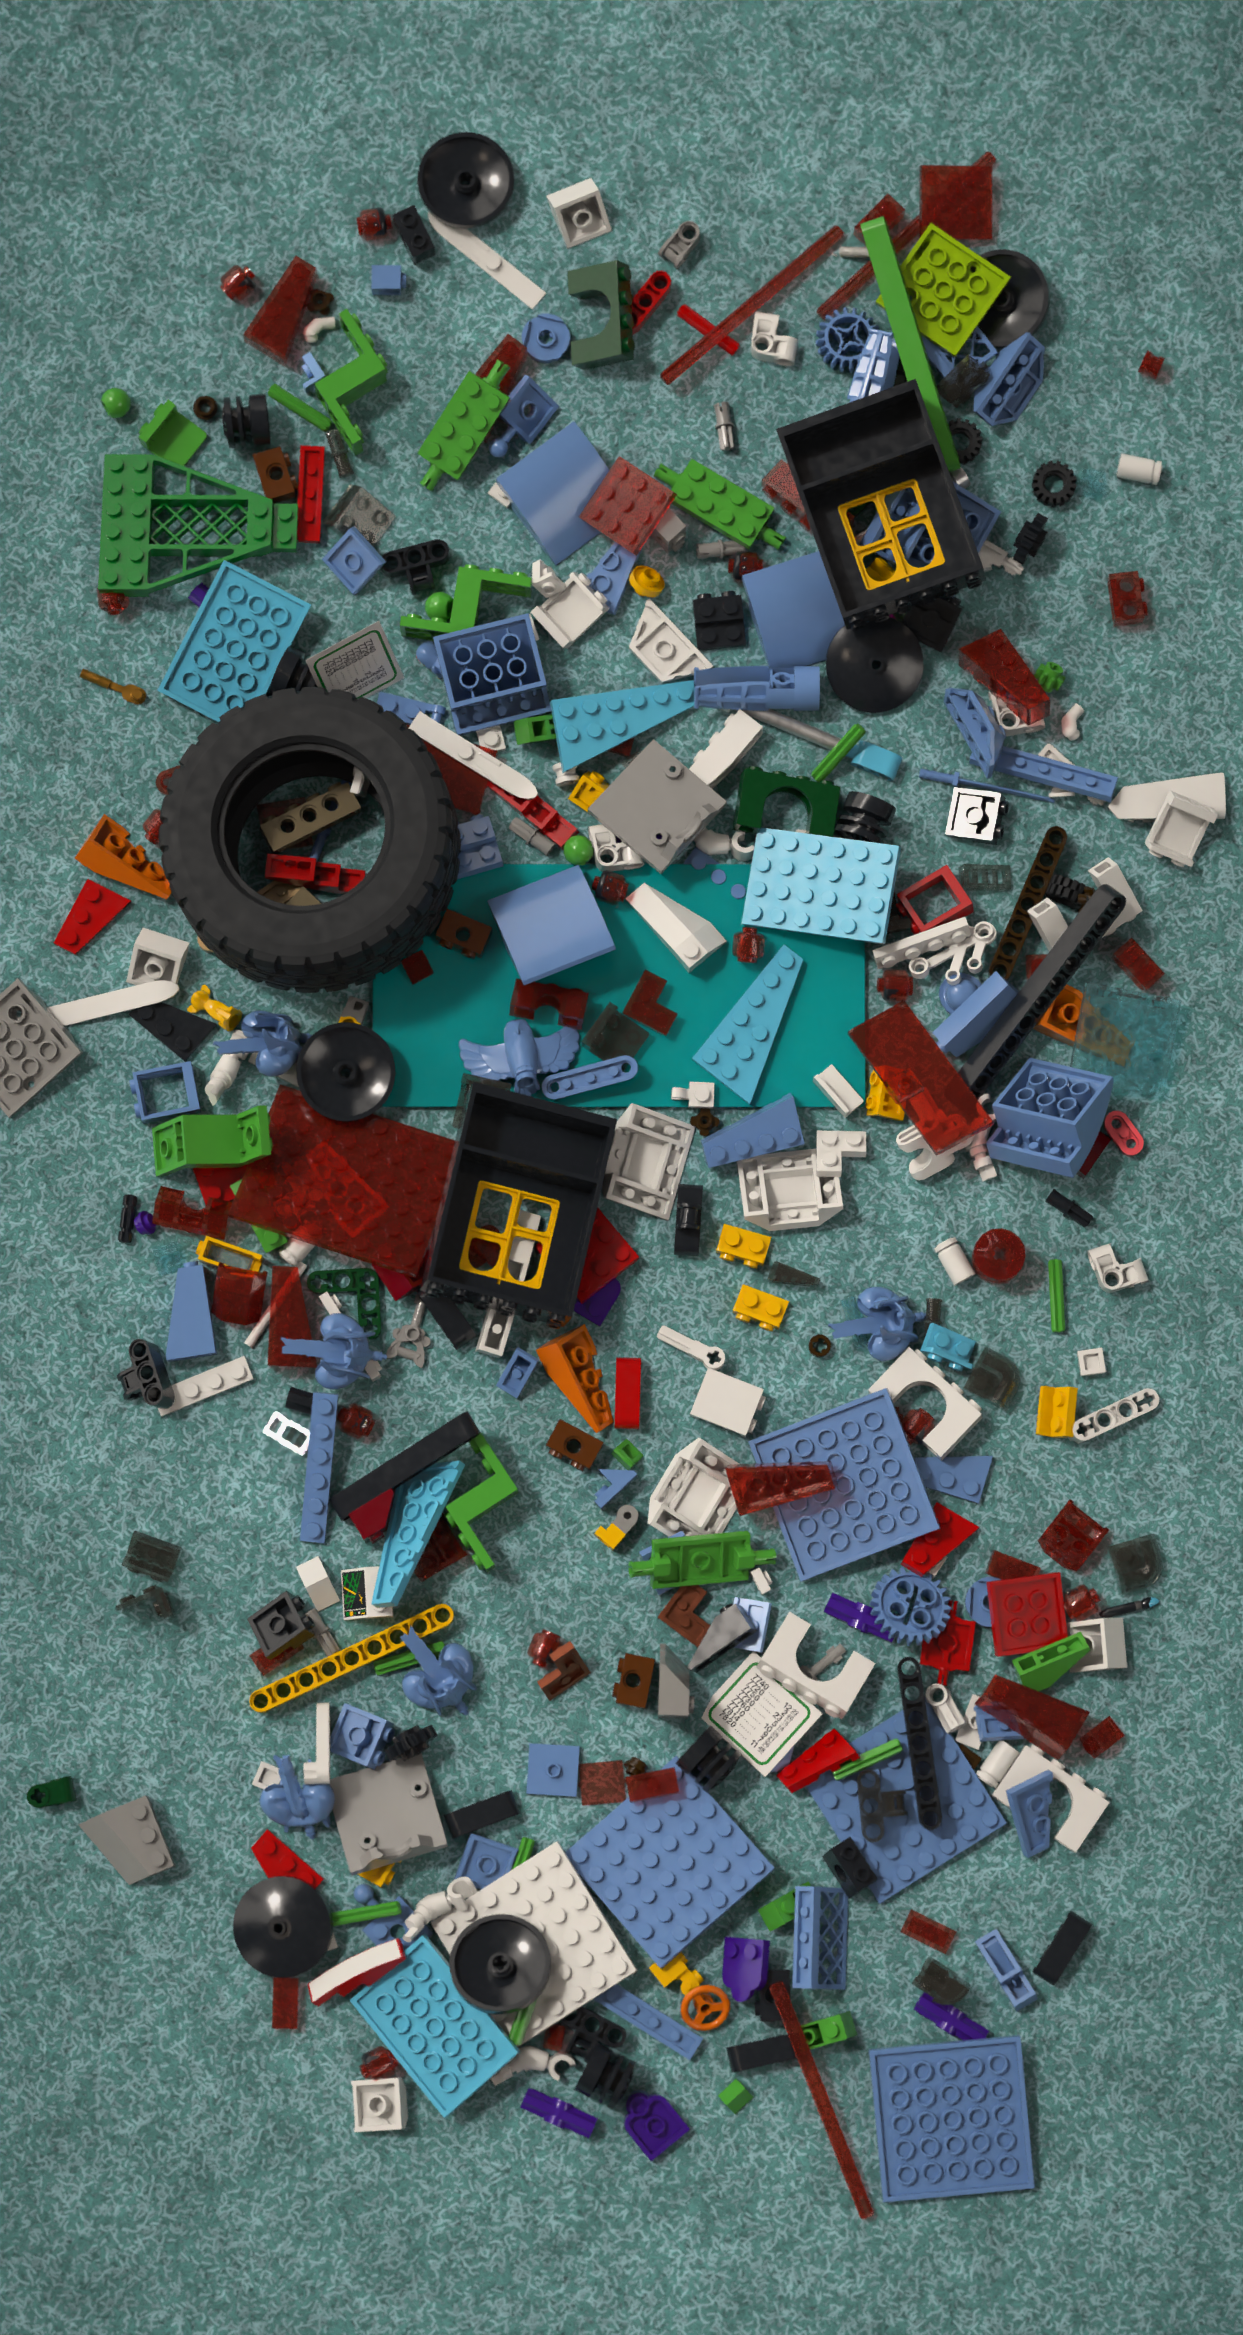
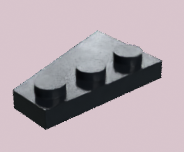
(174, 1027)

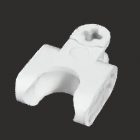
(927, 1162)

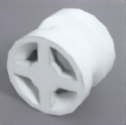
(567, 778)

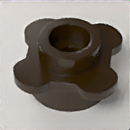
(317, 295)
(704, 1128)

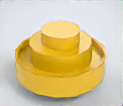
(646, 581)

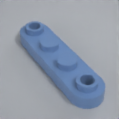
(590, 1077)

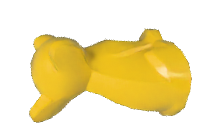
(217, 1010)

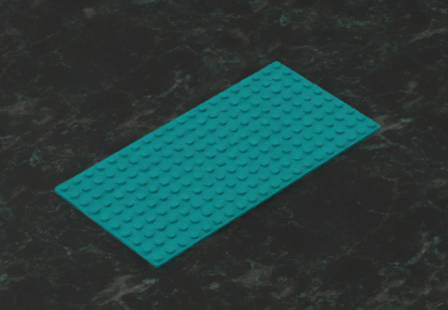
(474, 998)

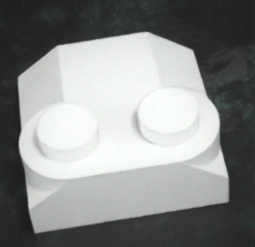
(380, 2104)

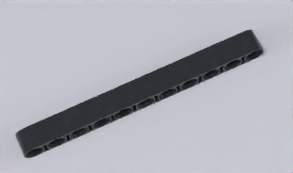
(1042, 989)

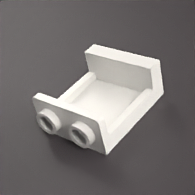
(571, 611)
(1179, 829)
(728, 1402)

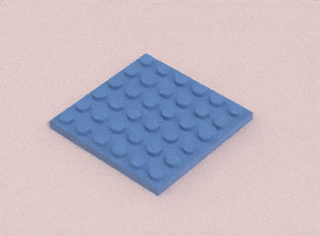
(878, 1488)
(906, 1847)
(669, 1866)
(951, 2118)

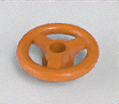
(702, 1996)

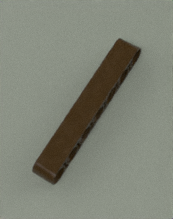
(1028, 894)

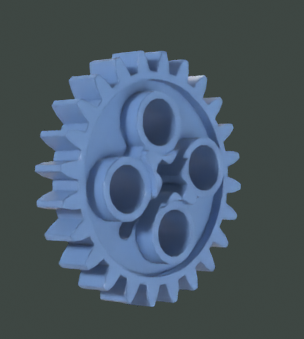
(888, 1598)

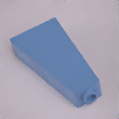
(975, 1016)
(191, 1318)

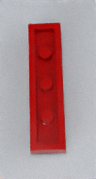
(310, 493)

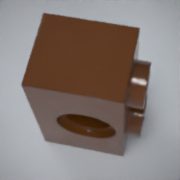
(266, 464)
(455, 922)
(563, 1435)
(636, 1665)

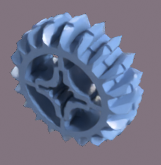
(841, 334)

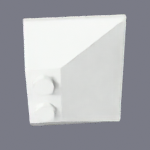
(646, 1159)
(787, 1191)
(693, 1493)

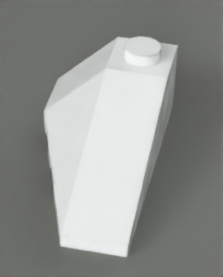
(680, 929)

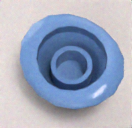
(954, 995)

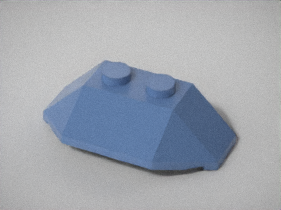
(1011, 382)
(977, 726)

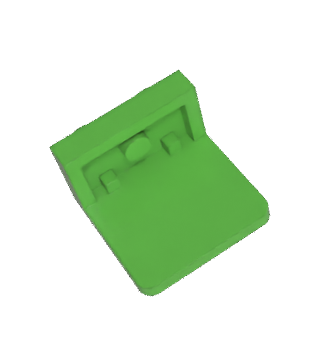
(171, 435)

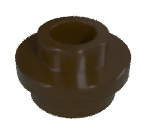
(202, 401)
(635, 1766)

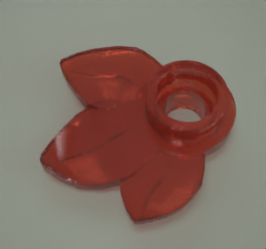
(483, 1251)

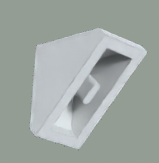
(317, 1583)

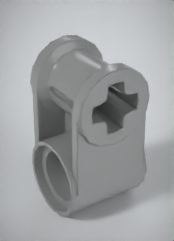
(677, 247)

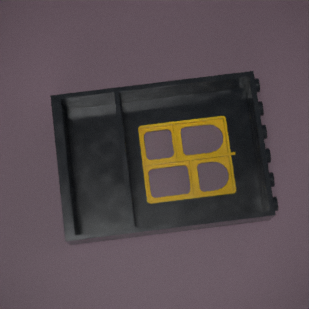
(862, 457)
(533, 1154)

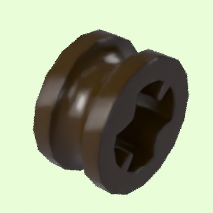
(824, 1352)

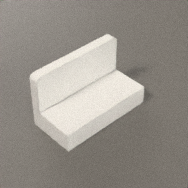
(838, 1091)

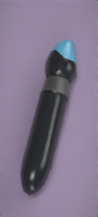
(1145, 1603)

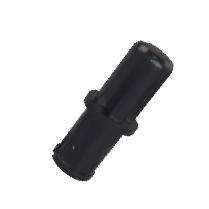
(1069, 1208)

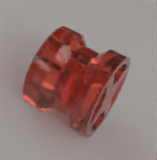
(1151, 364)

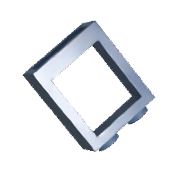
(190, 1084)

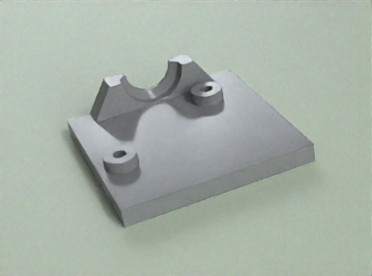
(654, 802)
(30, 1047)
(388, 1812)

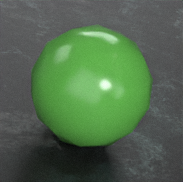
(116, 402)
(439, 605)
(578, 850)

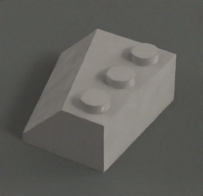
(673, 1686)
(131, 1840)

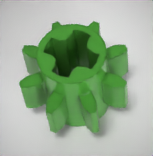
(1050, 676)

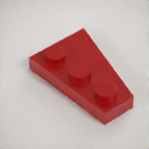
(89, 915)
(933, 1547)
(819, 1758)
(280, 1860)

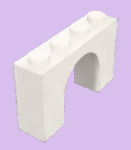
(1050, 921)
(960, 1415)
(832, 1695)
(1085, 1803)

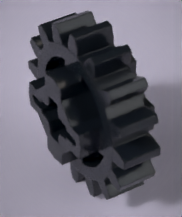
(1030, 538)
(411, 1743)

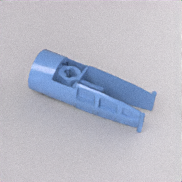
(876, 365)
(758, 688)

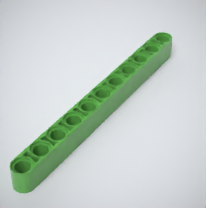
(906, 330)

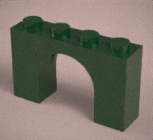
(616, 341)
(756, 785)

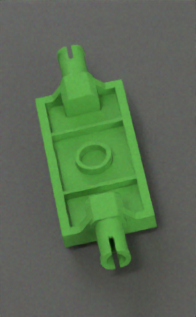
(464, 425)
(721, 504)
(701, 1560)

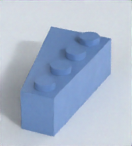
(762, 1132)

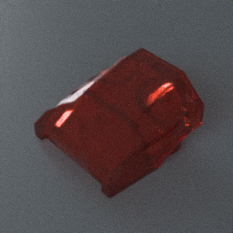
(238, 1295)
(1071, 1537)
(441, 1550)

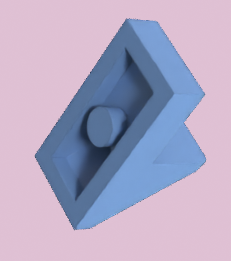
(517, 1372)
(618, 1479)

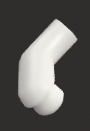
(316, 326)
(1069, 724)

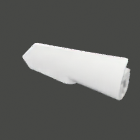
(1146, 799)

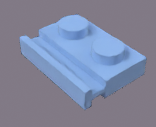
(759, 1615)

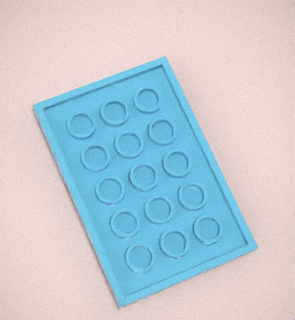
(233, 643)
(821, 885)
(433, 2030)

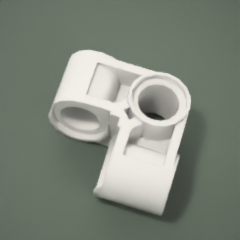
(780, 348)
(1002, 712)
(605, 843)
(1104, 1263)

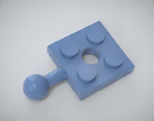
(513, 415)
(379, 1929)

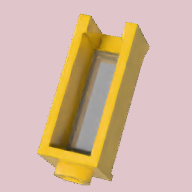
(214, 1251)

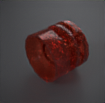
(998, 1270)

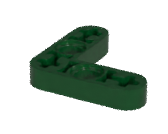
(354, 1286)

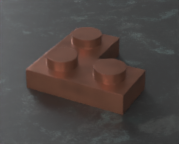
(680, 1617)
(568, 1672)

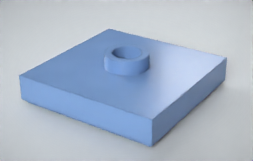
(354, 560)
(552, 1770)
(485, 1860)

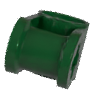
(56, 1792)

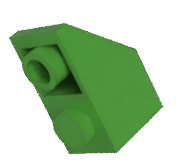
(780, 1910)
(829, 2030)

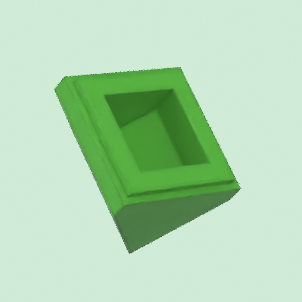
(627, 1454)
(735, 2096)

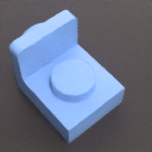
(313, 370)

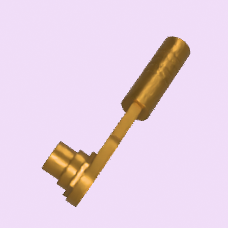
(129, 692)

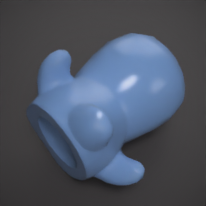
(428, 657)

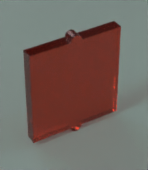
(602, 1782)

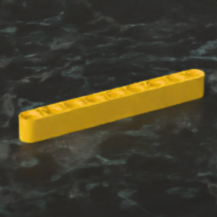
(342, 1667)

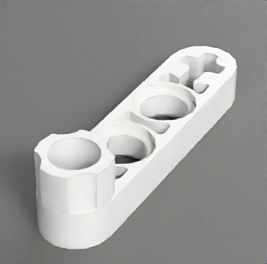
(1114, 1415)
(319, 1771)

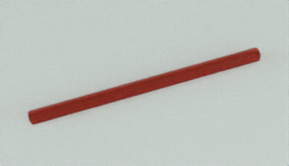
(867, 270)
(751, 305)
(821, 2100)

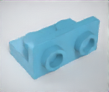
(948, 1346)

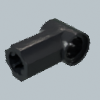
(299, 1401)

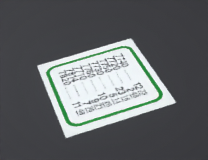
(357, 664)
(759, 1715)

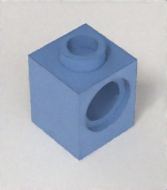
(387, 280)

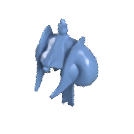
(269, 1036)
(887, 1321)
(342, 1349)
(442, 1680)
(291, 1805)

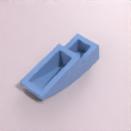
(1006, 1970)

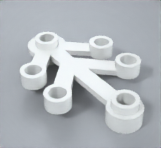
(958, 952)

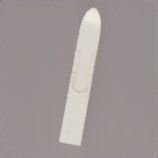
(490, 262)
(473, 757)
(113, 1002)

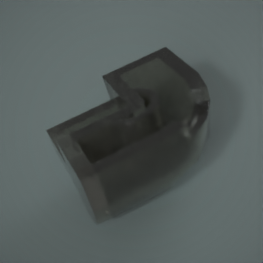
(994, 1379)
(1136, 1563)
(940, 1982)

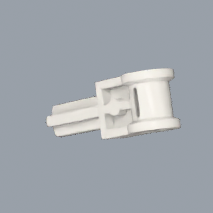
(692, 1348)

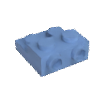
(478, 847)
(361, 1736)

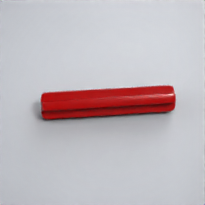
(704, 327)

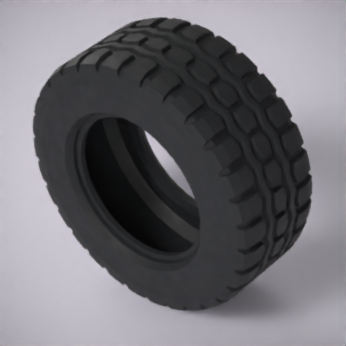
(289, 740)

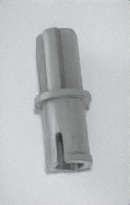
(724, 426)
(718, 549)
(531, 836)
(322, 1634)

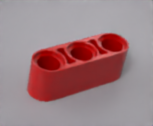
(649, 292)
(627, 1393)

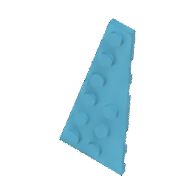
(605, 720)
(745, 1036)
(410, 1526)

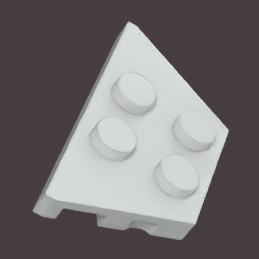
(664, 647)

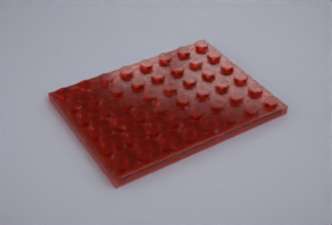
(347, 1185)

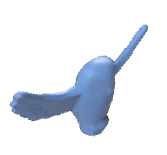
(521, 1055)

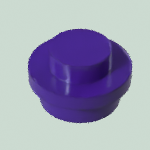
(144, 1224)

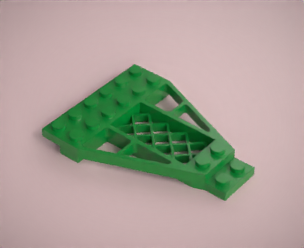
(129, 514)

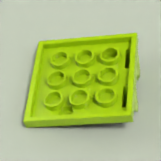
(944, 291)

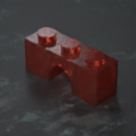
(568, 1002)
(173, 1212)

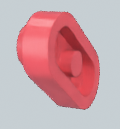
(1124, 1133)

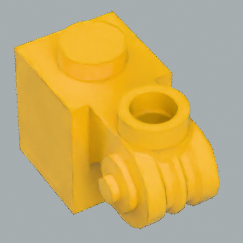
(677, 1970)

